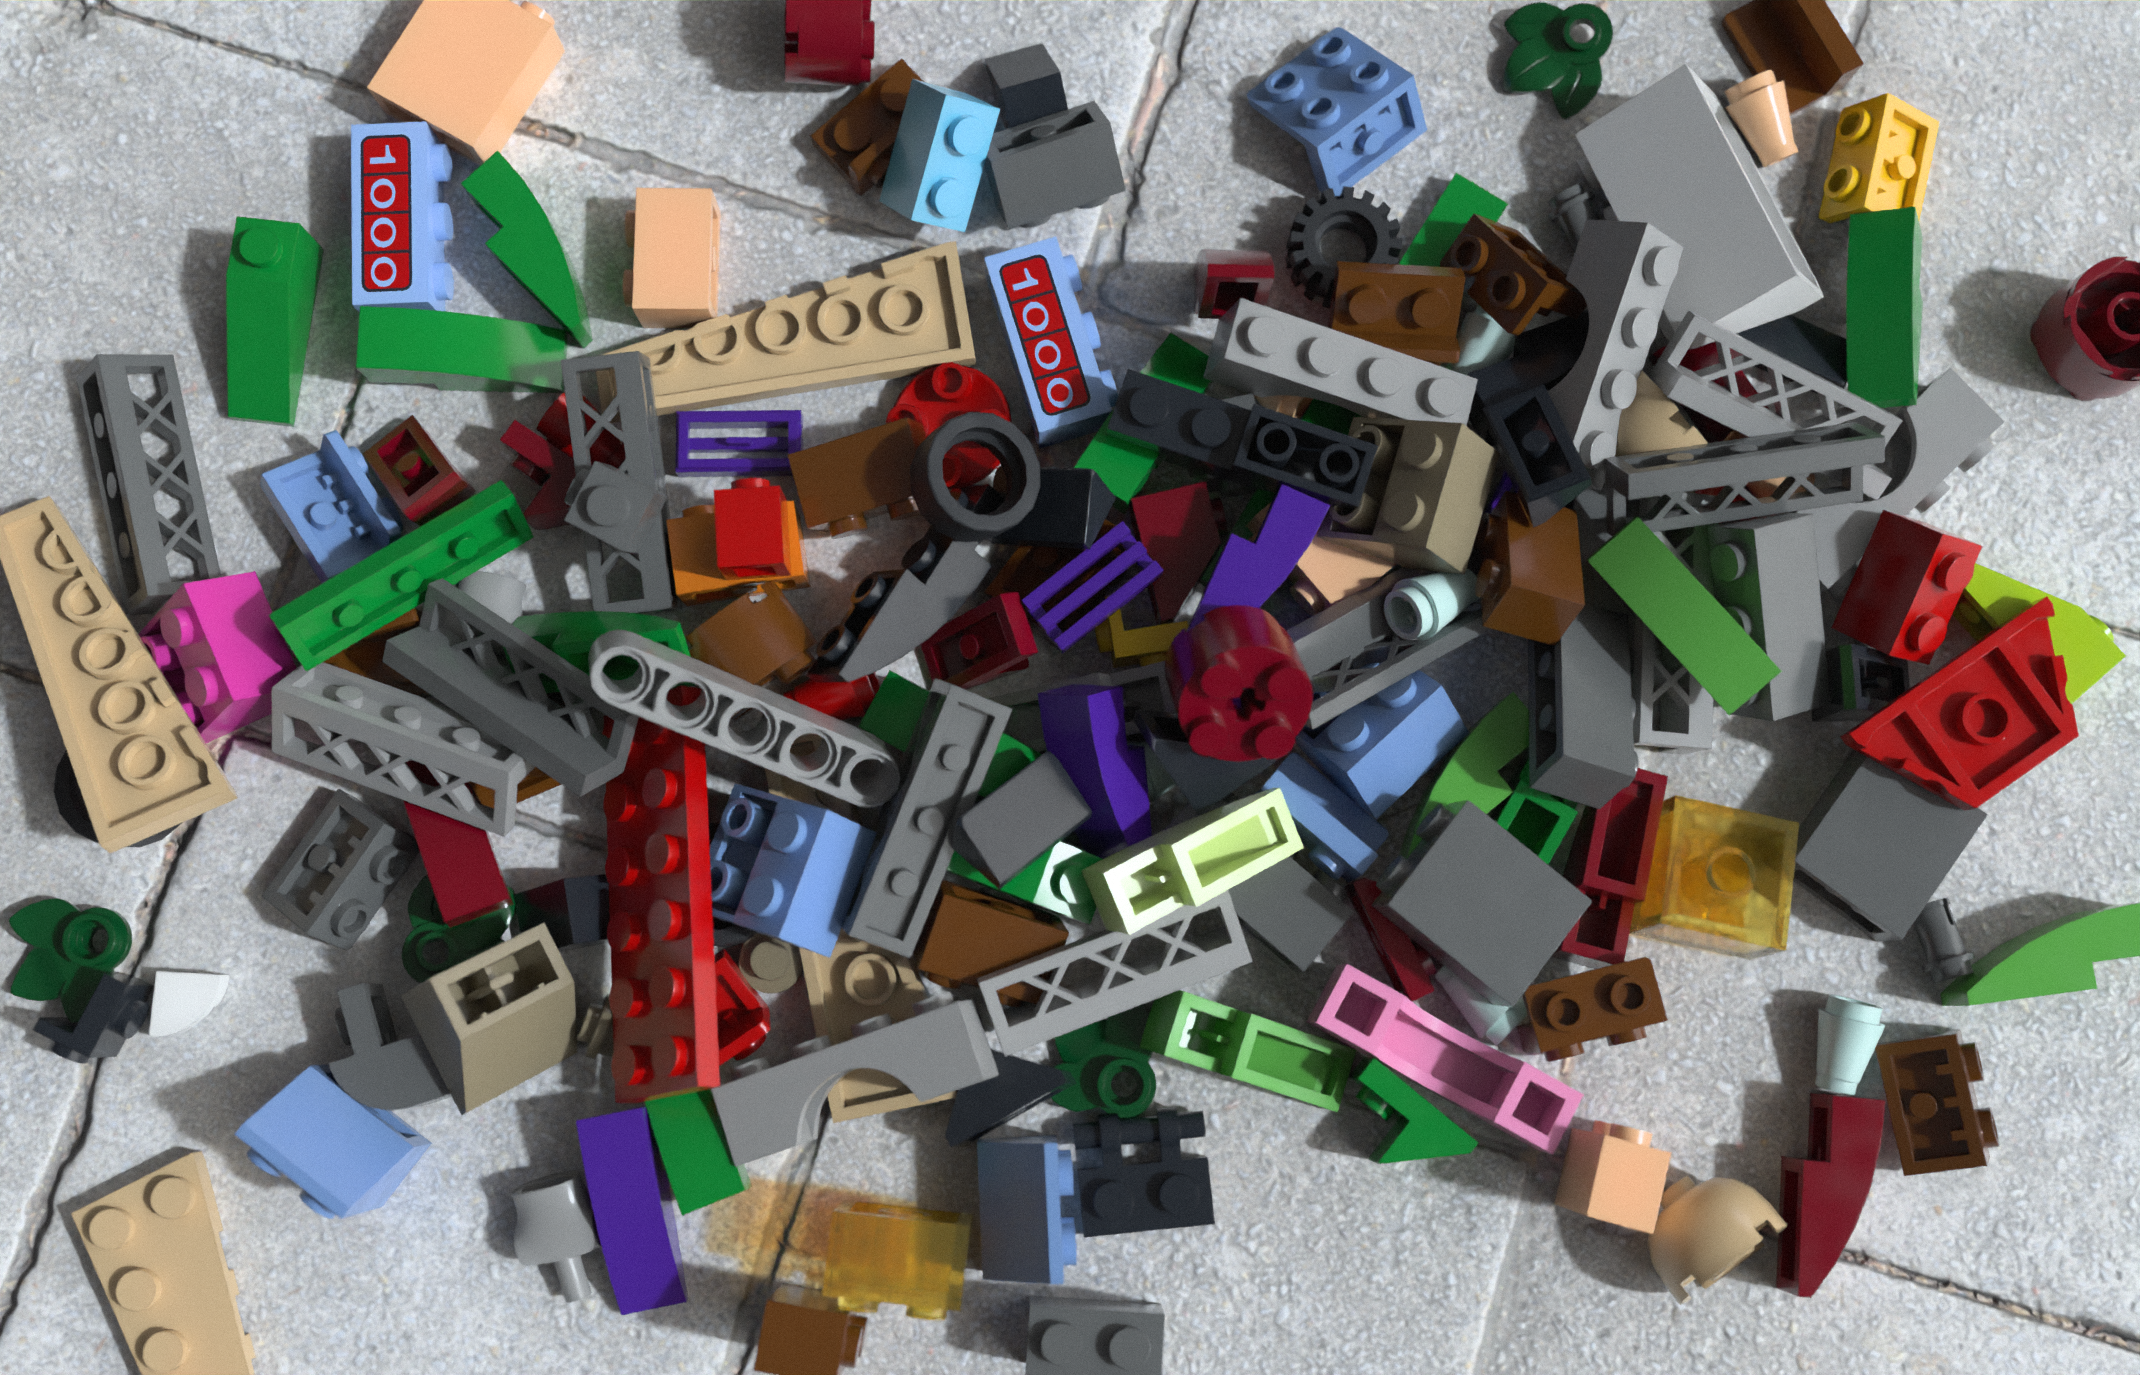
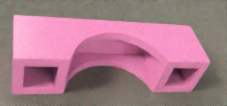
(1445, 1060)

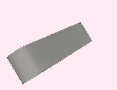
(725, 694)

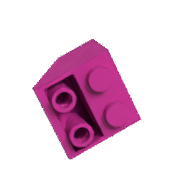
(219, 652)

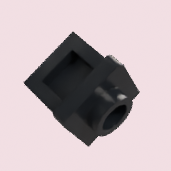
(109, 1019)

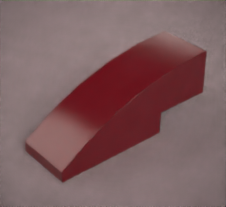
(1230, 275)
(457, 860)
(1612, 868)
(1827, 1189)

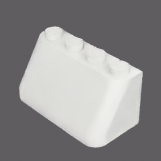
(1687, 172)

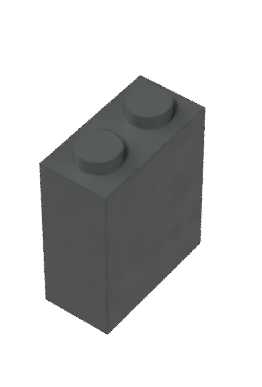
(1879, 846)
(1479, 901)

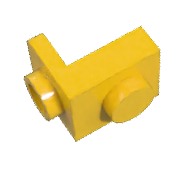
(1138, 645)

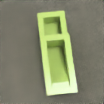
(1192, 861)

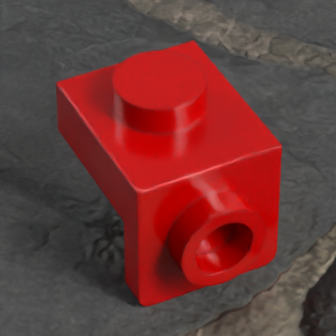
(741, 1012)

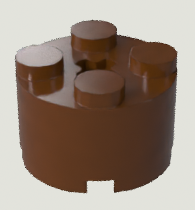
(756, 641)

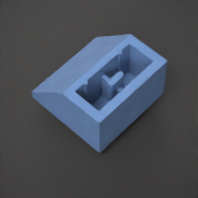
(1385, 740)
(786, 868)
(332, 1145)
(1021, 1209)

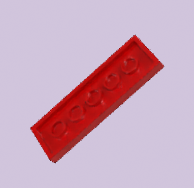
(661, 915)

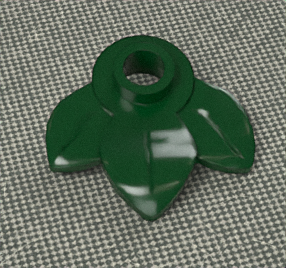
(1552, 59)
(462, 940)
(64, 954)
(1097, 1055)

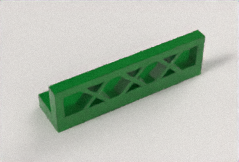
(399, 575)

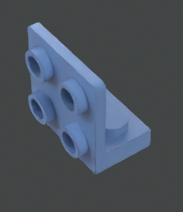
(1344, 107)

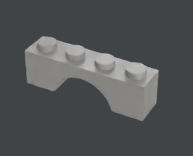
(1625, 281)
(1286, 355)
(1933, 439)
(781, 1105)

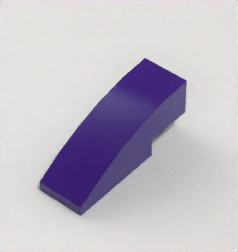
(1253, 571)
(1088, 737)
(633, 1210)

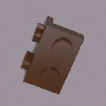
(1591, 1005)

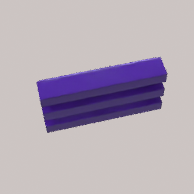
(735, 420)
(1134, 553)

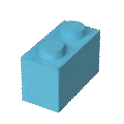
(938, 155)

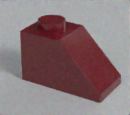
(1183, 537)

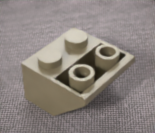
(1419, 494)
(497, 1017)

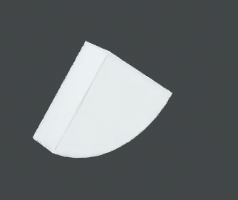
(183, 1000)

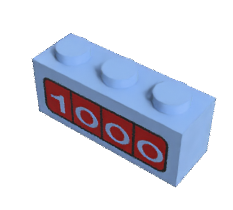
(400, 217)
(1050, 341)

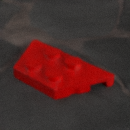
(1978, 715)

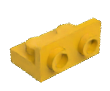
(1878, 159)

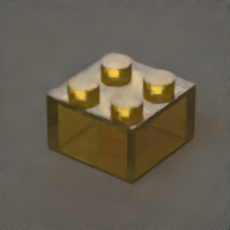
(1719, 880)
(897, 1258)

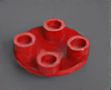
(943, 395)

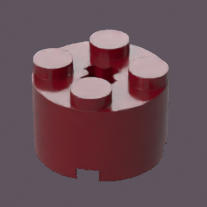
(828, 42)
(2092, 331)
(1238, 685)

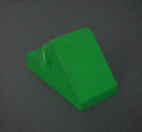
(1421, 1127)

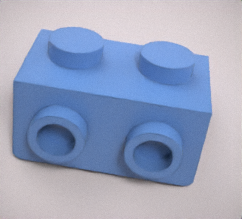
(332, 507)
(1327, 821)

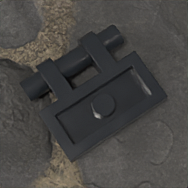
(1149, 1193)

